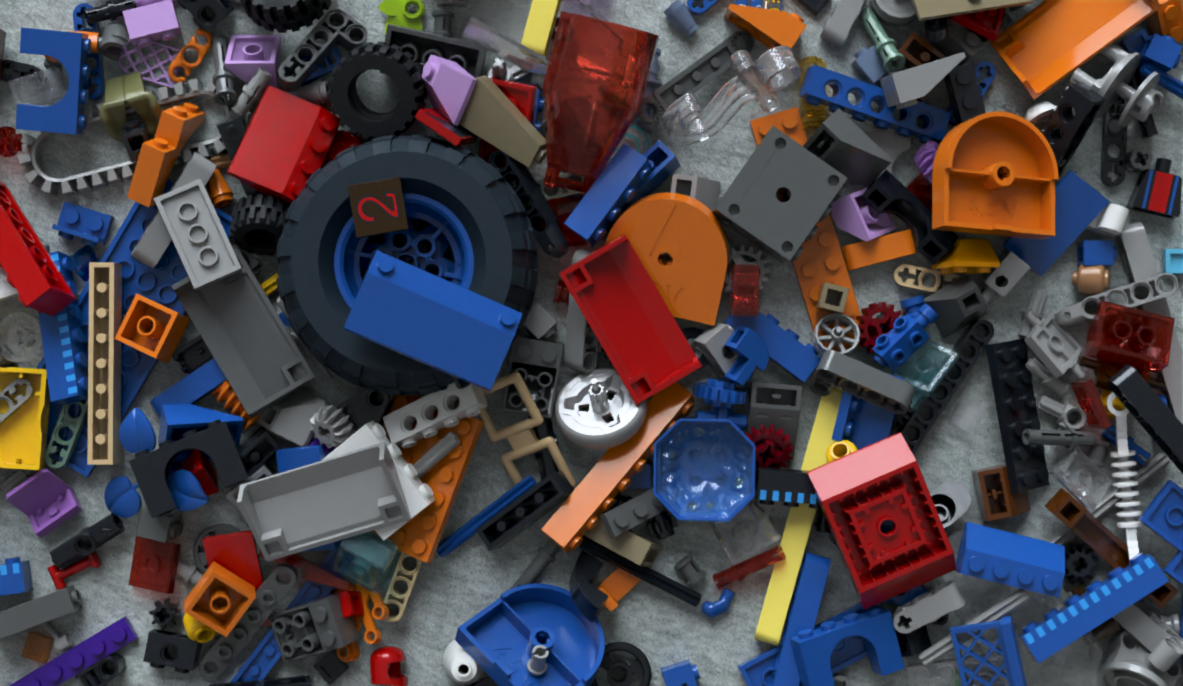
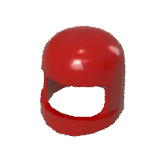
(379, 665)

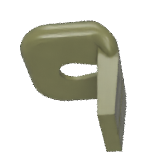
(126, 92)

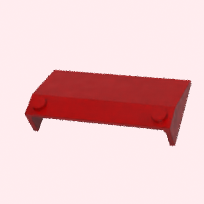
(630, 319)

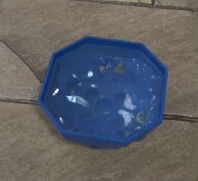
(704, 469)

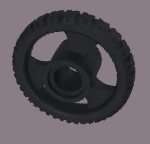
(640, 666)

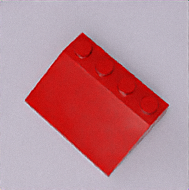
(283, 144)

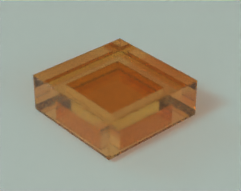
(37, 647)

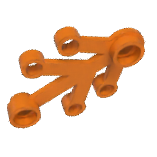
(352, 649)

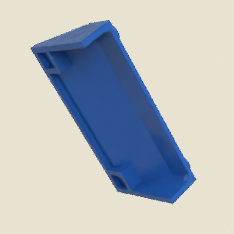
(432, 321)

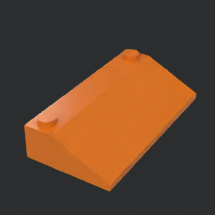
(1063, 36)

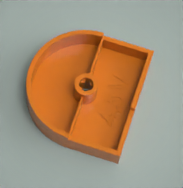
(995, 179)
(697, 251)

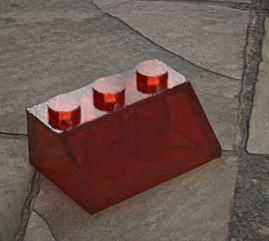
(1130, 337)

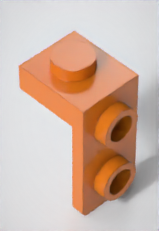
(617, 586)

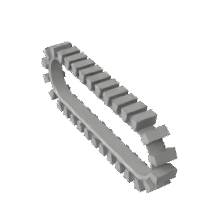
(113, 175)

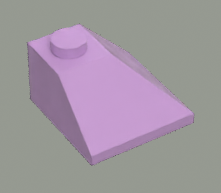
(250, 52)
(448, 87)
(859, 218)

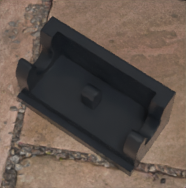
(193, 355)

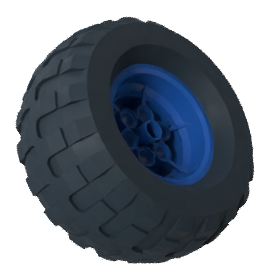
(441, 186)

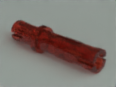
(741, 570)

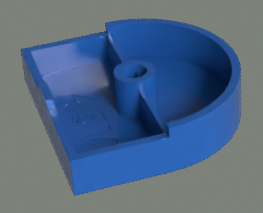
(529, 616)

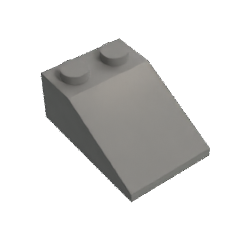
(913, 83)

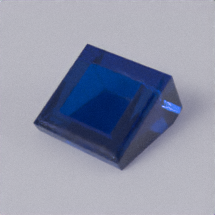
(81, 261)

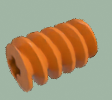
(227, 394)

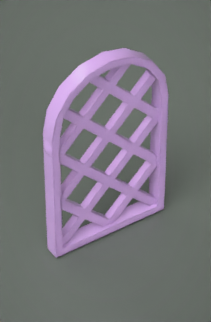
(144, 59)

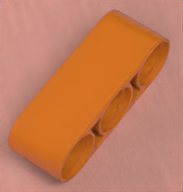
(879, 249)

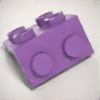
(45, 501)

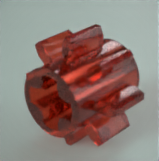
(9, 141)

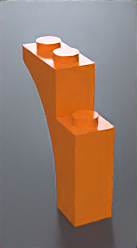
(161, 153)

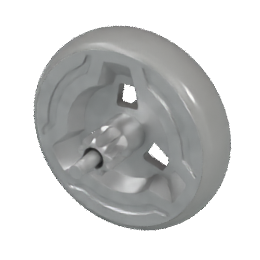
(596, 427)

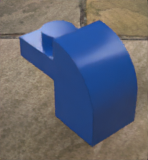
(751, 353)

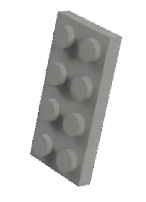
(198, 234)

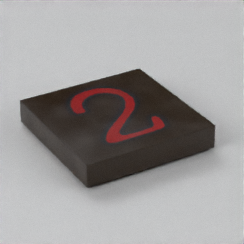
(378, 207)

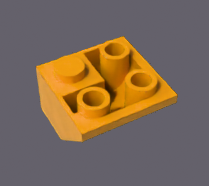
(968, 257)

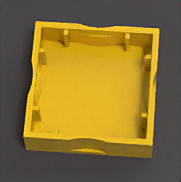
(26, 431)

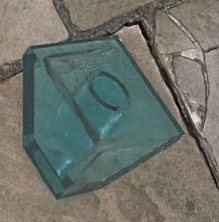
(927, 367)

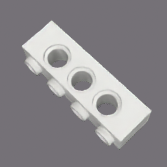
(400, 421)

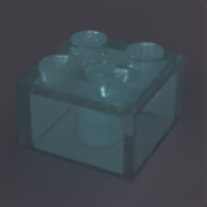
(366, 560)

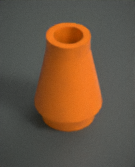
(219, 191)

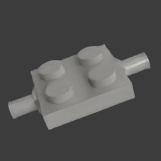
(1054, 345)

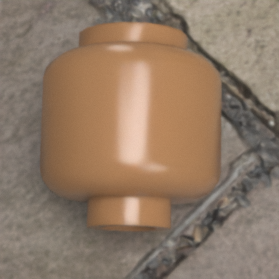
(1091, 279)

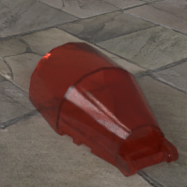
(592, 95)

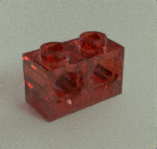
(745, 291)

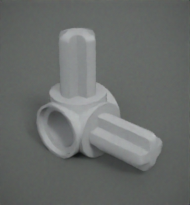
(500, 71)
(1061, 413)

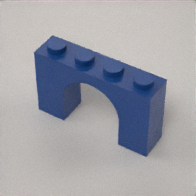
(72, 51)
(875, 627)

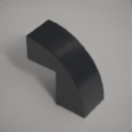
(585, 596)

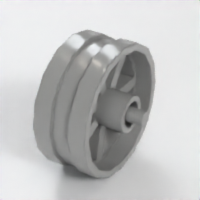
(836, 335)

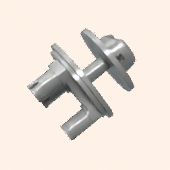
(1115, 83)

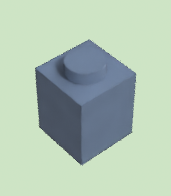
(869, 65)

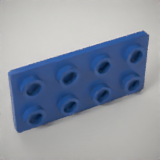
(862, 421)

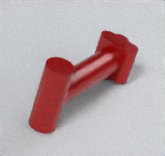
(59, 575)

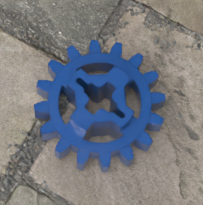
(719, 393)

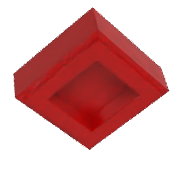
(351, 604)

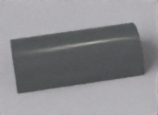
(423, 44)

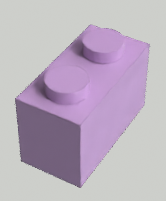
(152, 23)

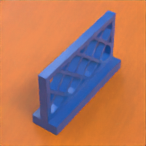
(1009, 651)

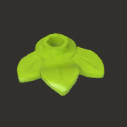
(399, 15)

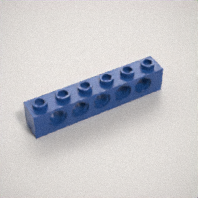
(813, 90)

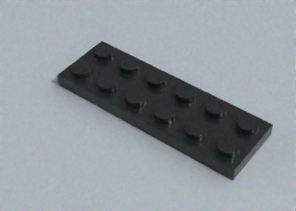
(1015, 413)

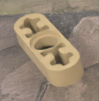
(911, 270)

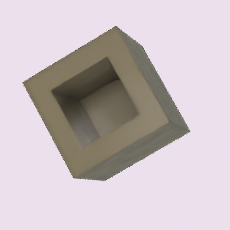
(832, 298)

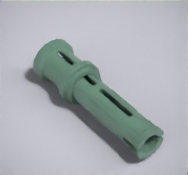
(885, 46)

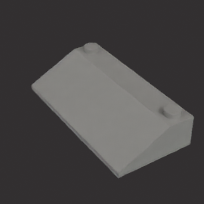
(324, 502)

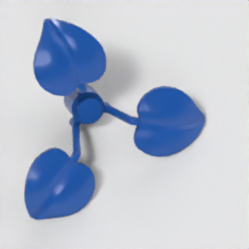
(120, 495)

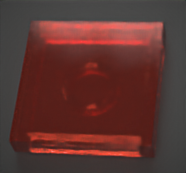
(1091, 403)
(154, 565)

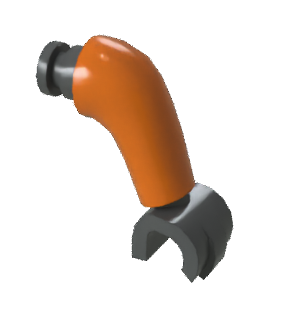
(110, 44)

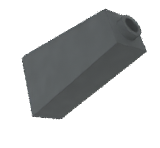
(39, 611)

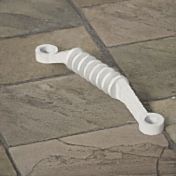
(1124, 473)

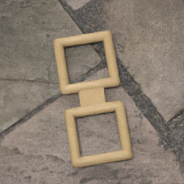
(521, 434)

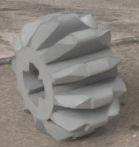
(331, 426)

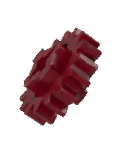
(872, 328)
(774, 455)

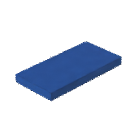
(1075, 209)

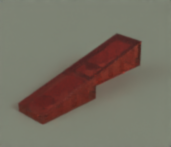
(315, 572)

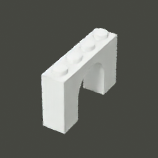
(417, 494)

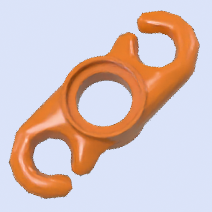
(179, 60)

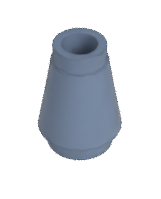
(680, 17)

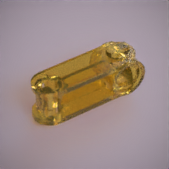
(808, 111)

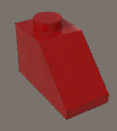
(203, 471)

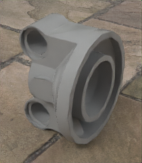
(1132, 667)

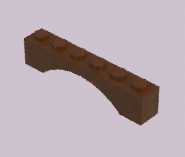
(1100, 538)

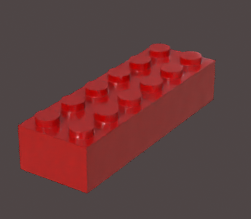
(28, 262)

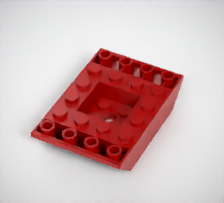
(875, 487)

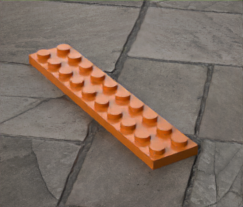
(822, 255)

